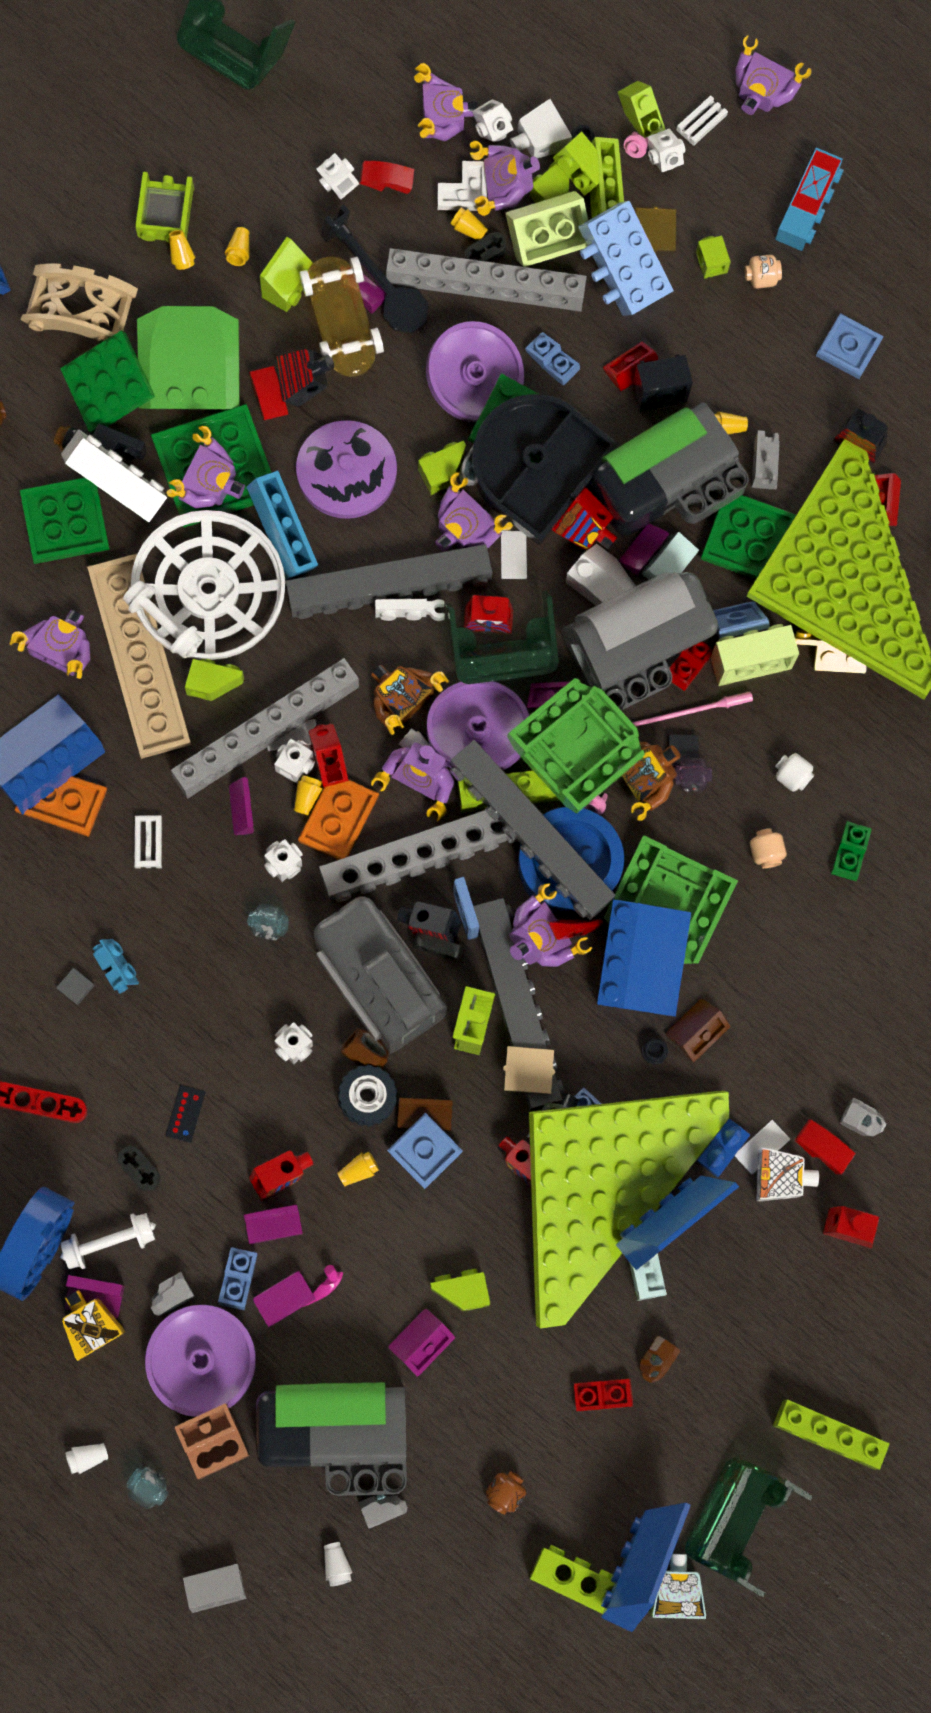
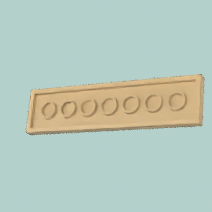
(138, 663)

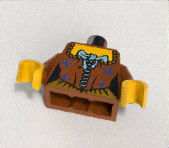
(403, 693)
(652, 777)

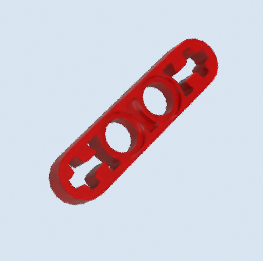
(36, 1099)

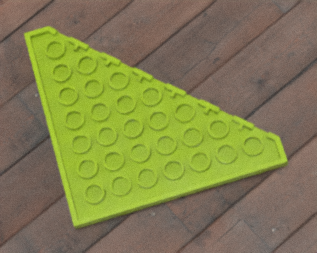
(844, 576)
(600, 1174)

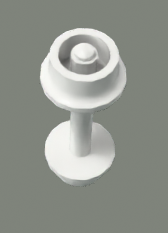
(186, 641)
(74, 1252)

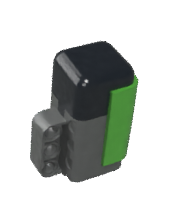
(670, 469)
(338, 1427)

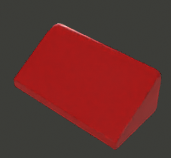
(623, 368)
(889, 495)
(573, 927)

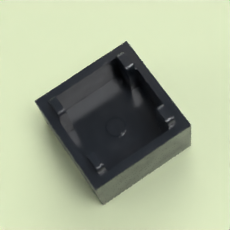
(662, 383)

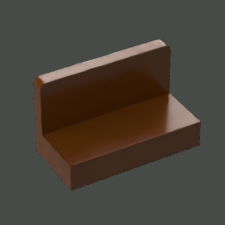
(698, 1029)
(412, 1109)

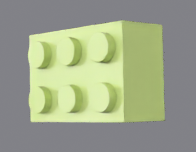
(547, 228)
(754, 654)

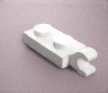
(410, 608)

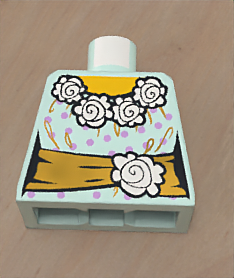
(679, 1592)

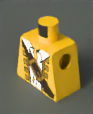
(89, 1325)

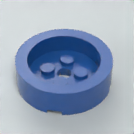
(592, 840)
(33, 1242)

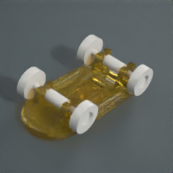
(341, 314)

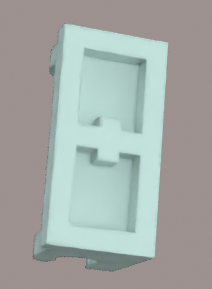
(671, 557)
(648, 1280)

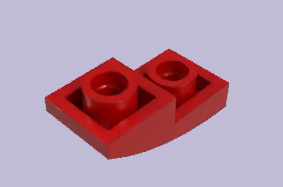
(385, 174)
(268, 392)
(690, 664)
(826, 1146)
(603, 1395)

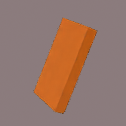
(70, 806)
(338, 819)

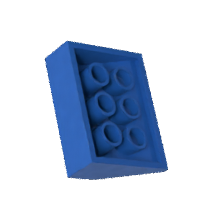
(45, 753)
(644, 958)
(672, 1218)
(643, 1565)

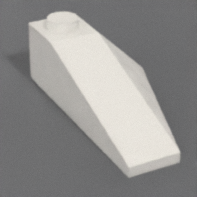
(598, 576)

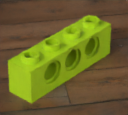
(610, 188)
(527, 782)
(831, 1434)
(545, 1575)

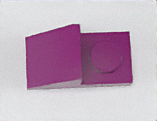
(542, 693)

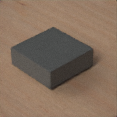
(75, 986)

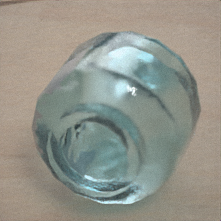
(268, 922)
(147, 1487)

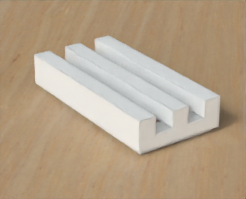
(715, 107)
(148, 863)

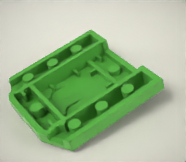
(190, 357)
(577, 743)
(678, 883)

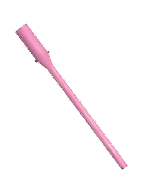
(724, 702)

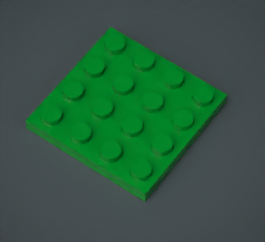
(238, 437)

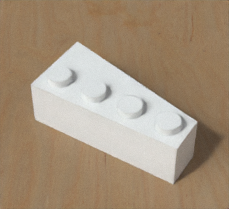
(113, 476)

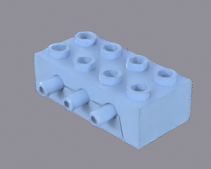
(624, 259)

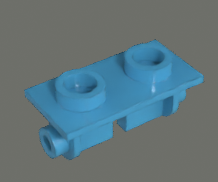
(110, 954)

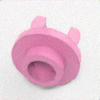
(636, 145)
(598, 804)

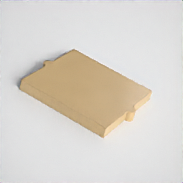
(529, 1070)

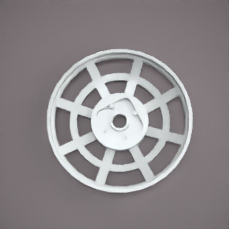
(213, 571)

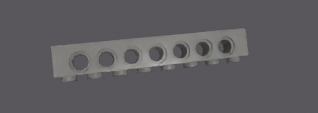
(486, 279)
(265, 728)
(407, 847)

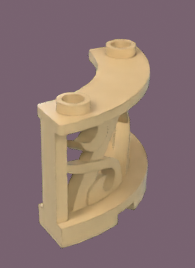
(53, 277)

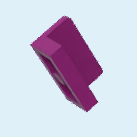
(273, 1224)
(108, 1293)
(421, 1342)

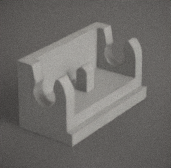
(765, 461)
(214, 1588)

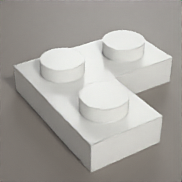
(457, 195)

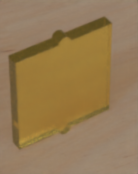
(659, 227)

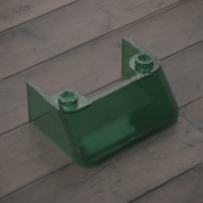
(227, 50)
(508, 659)
(732, 1517)

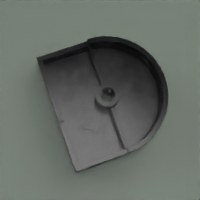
(541, 492)

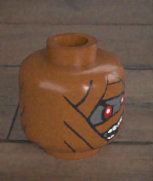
(506, 1492)

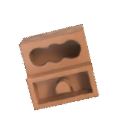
(212, 1441)

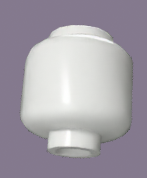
(794, 772)

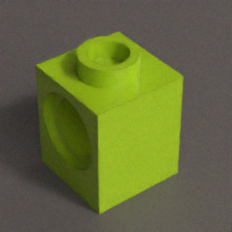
(712, 256)

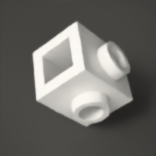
(492, 121)
(665, 150)
(337, 176)
(294, 760)
(286, 868)
(293, 1052)

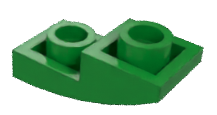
(851, 851)

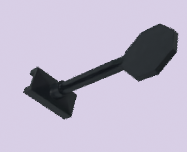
(403, 307)

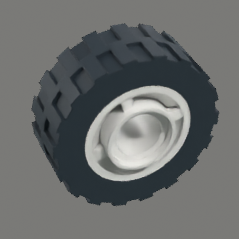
(367, 1079)

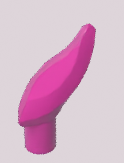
(330, 1284)

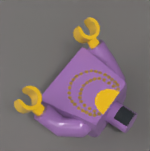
(764, 82)
(442, 106)
(506, 176)
(208, 476)
(465, 521)
(57, 643)
(422, 771)
(534, 936)

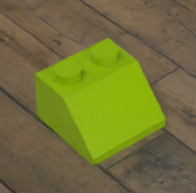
(281, 276)

